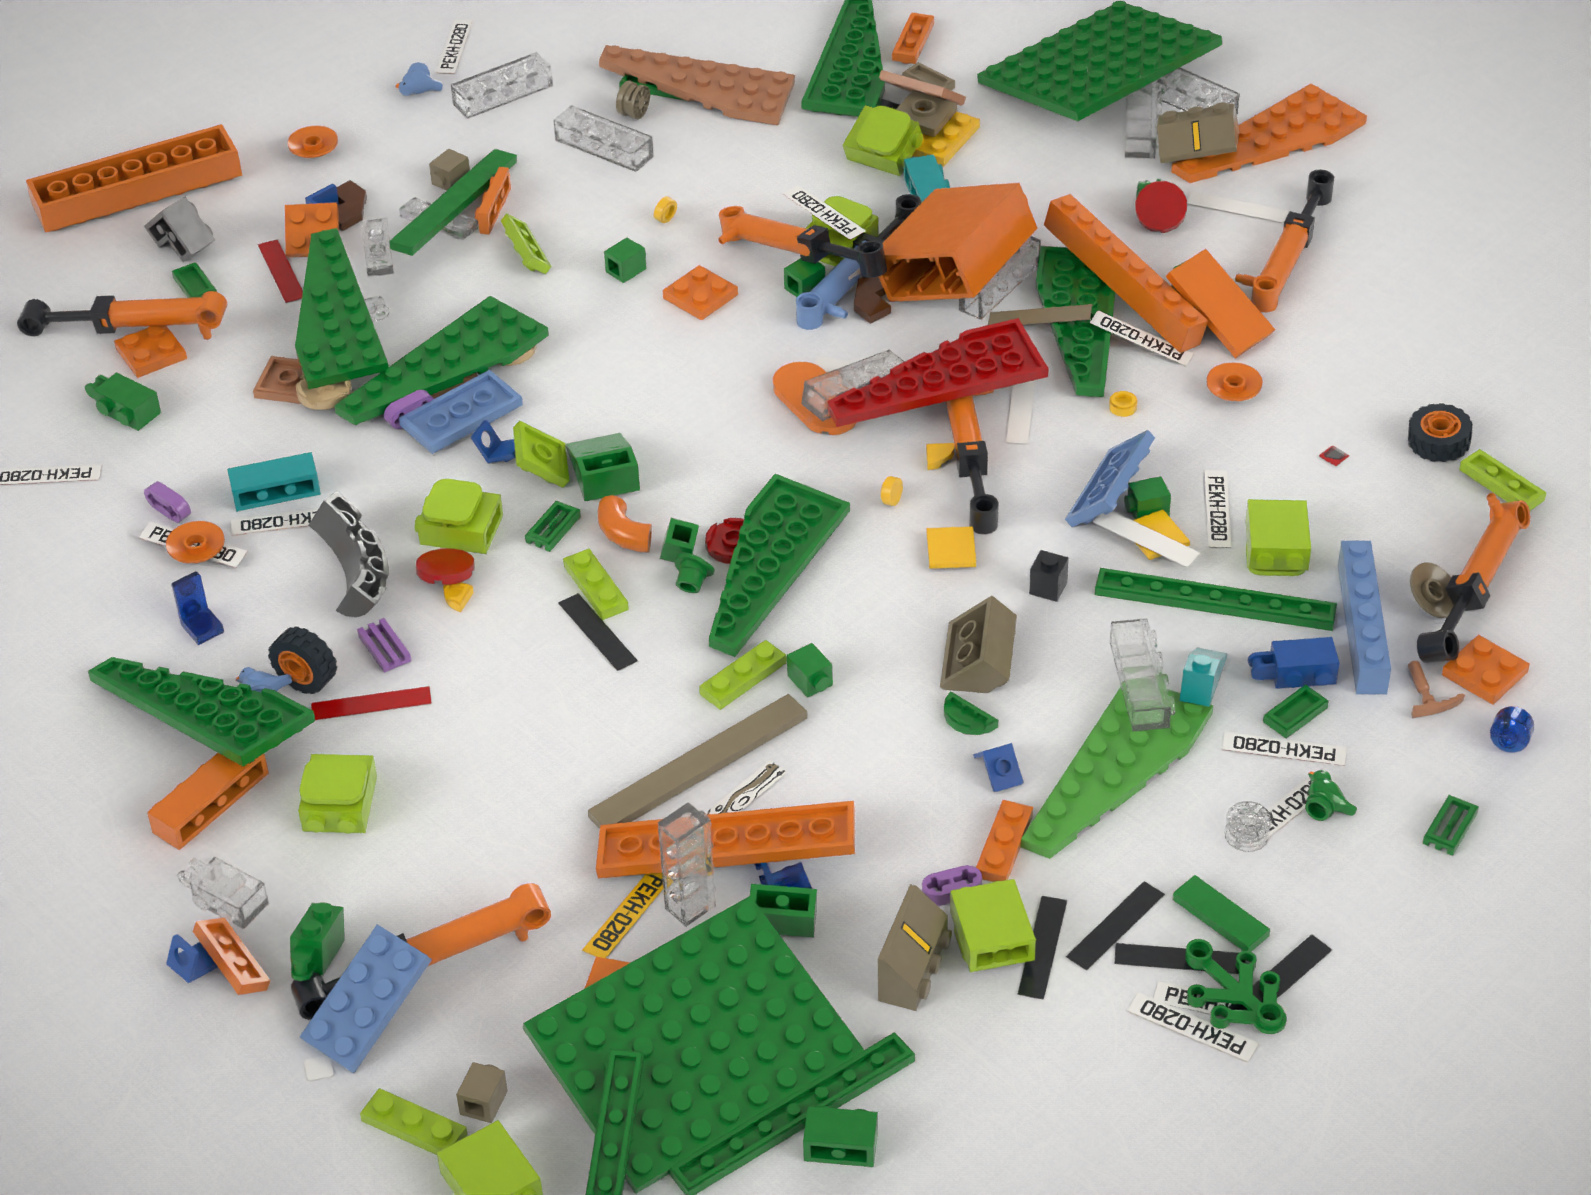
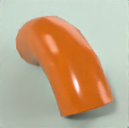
(620, 528)

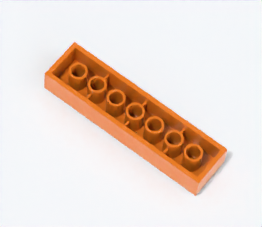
(133, 178)

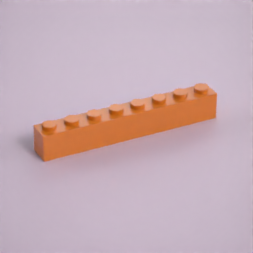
(1125, 273)

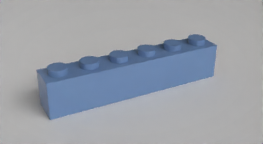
(1364, 618)

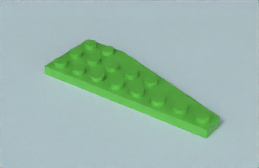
(1111, 770)

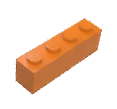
(203, 798)

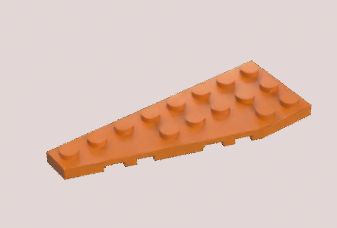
(1289, 125)

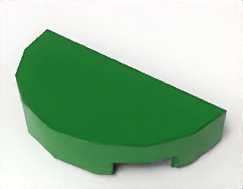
(967, 717)

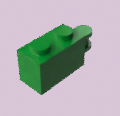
(124, 400)
(316, 940)

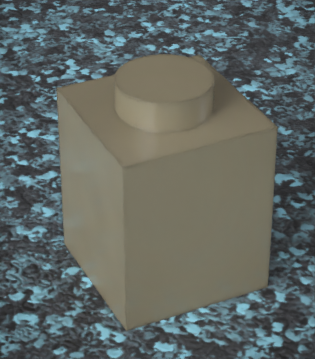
(448, 169)
(482, 1092)

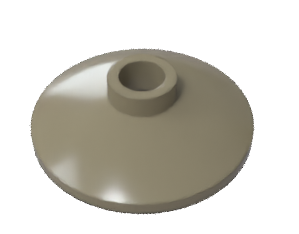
(1428, 588)

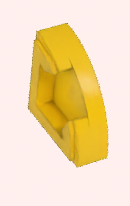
(938, 454)
(457, 595)

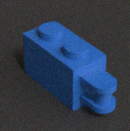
(1297, 663)

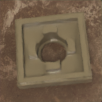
(935, 114)

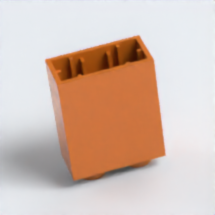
(956, 242)

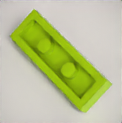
(525, 244)
(1501, 479)
(595, 584)
(742, 674)
(411, 1122)

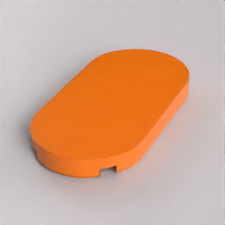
(789, 386)

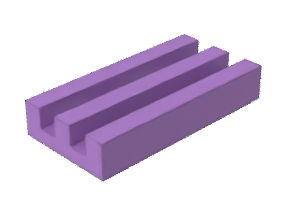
(375, 630)

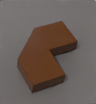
(352, 203)
(869, 301)

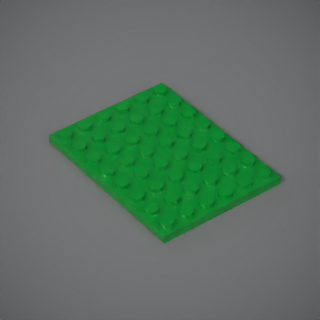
(1099, 60)
(722, 1033)

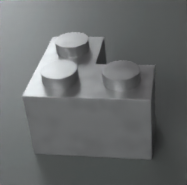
(181, 228)

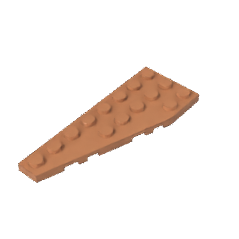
(734, 89)

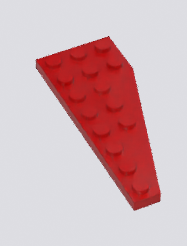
(970, 365)

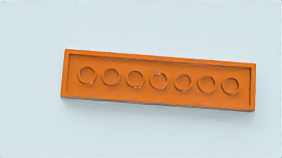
(736, 838)

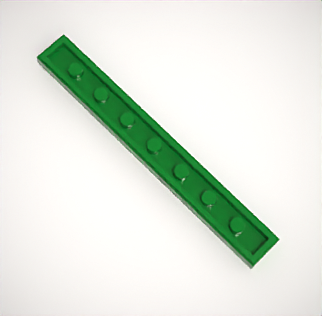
(451, 203)
(1216, 599)
(790, 1114)

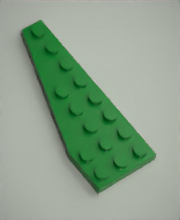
(849, 65)
(334, 324)
(468, 345)
(1083, 346)
(774, 546)
(220, 716)

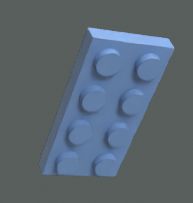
(460, 411)
(1110, 479)
(365, 998)

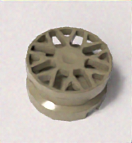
(631, 100)

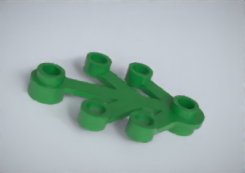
(1199, 957)

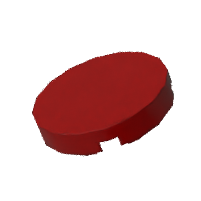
(1161, 206)
(723, 539)
(445, 565)

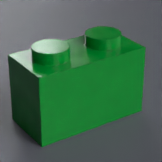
(787, 908)
(840, 1136)

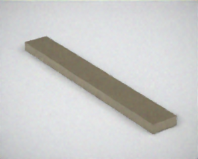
(699, 763)

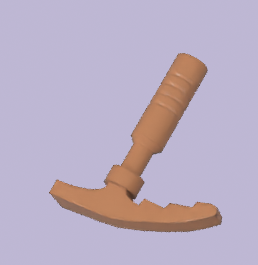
(1429, 705)

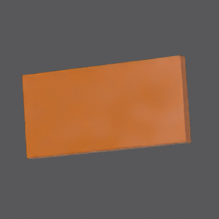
(1221, 302)

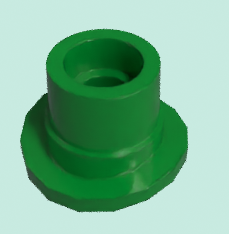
(692, 572)

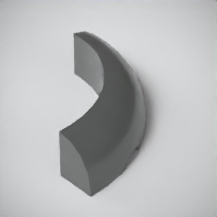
(358, 552)

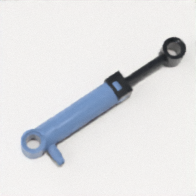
(822, 298)

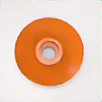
(312, 141)
(1234, 381)
(184, 536)

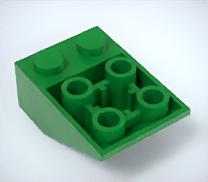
(604, 466)

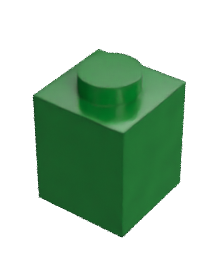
(625, 260)
(802, 276)
(1147, 497)
(678, 539)
(809, 670)

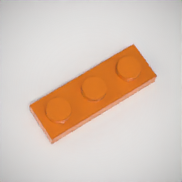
(913, 38)
(493, 200)
(1004, 841)
(231, 956)

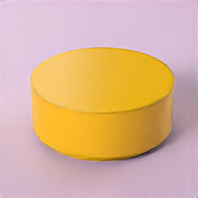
(665, 209)
(1123, 403)
(891, 490)

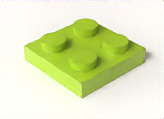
(540, 454)

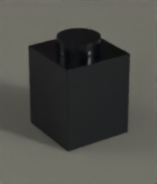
(1048, 575)

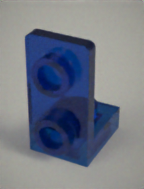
(193, 609)
(789, 876)

